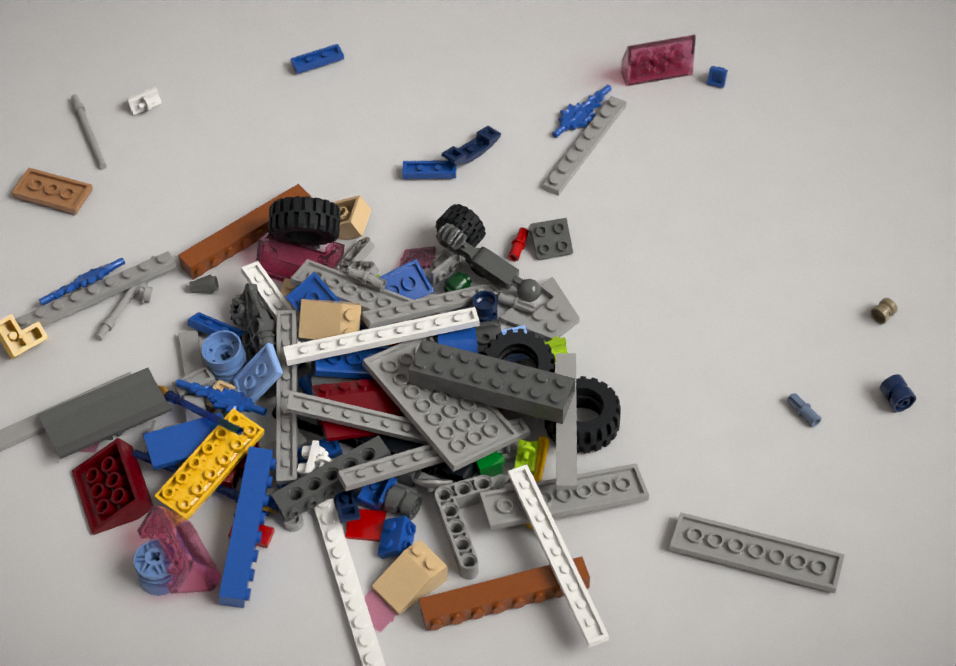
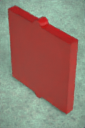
(368, 527)

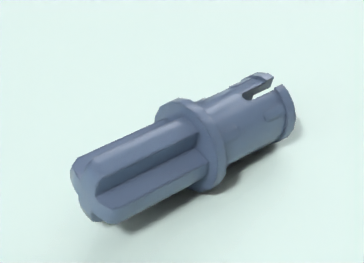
(804, 409)

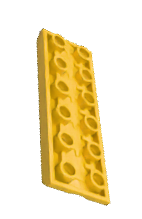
(209, 465)

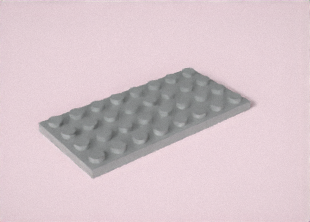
(452, 425)

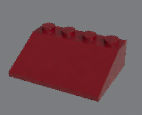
(358, 393)
(112, 487)

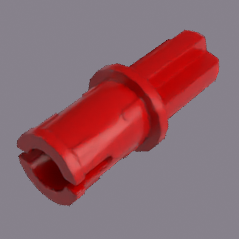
(518, 244)

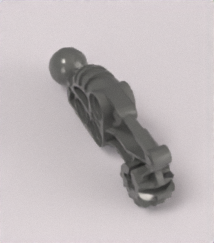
(488, 264)
(259, 327)

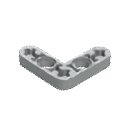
(356, 256)

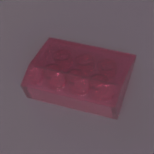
(658, 60)

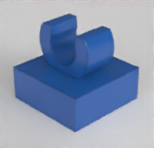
(717, 76)

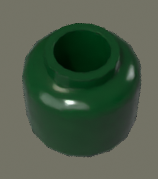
(456, 282)

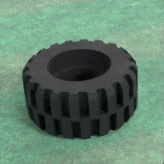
(304, 221)
(524, 344)
(604, 428)

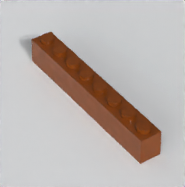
(231, 238)
(494, 596)

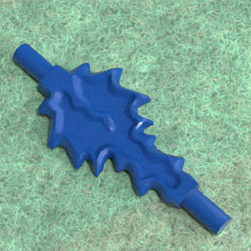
(579, 114)
(83, 280)
(223, 400)

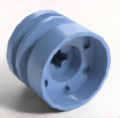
(224, 355)
(151, 566)

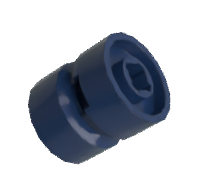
(485, 305)
(897, 393)

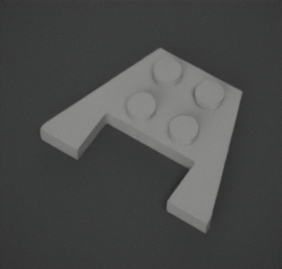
(550, 319)

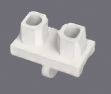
(144, 100)
(316, 458)

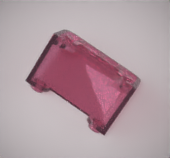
(284, 259)
(190, 561)

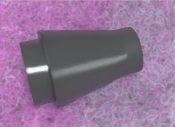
(206, 284)

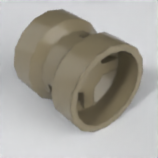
(884, 310)

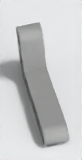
(451, 506)

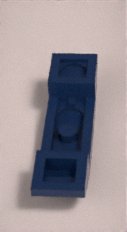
(475, 148)
(347, 506)

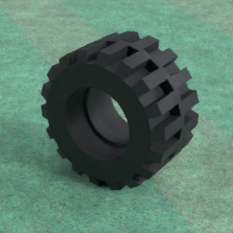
(465, 220)

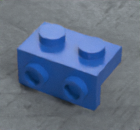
(376, 493)
(396, 536)

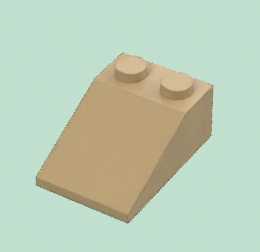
(353, 217)
(328, 318)
(411, 577)

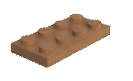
(52, 190)

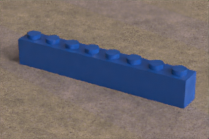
(246, 526)

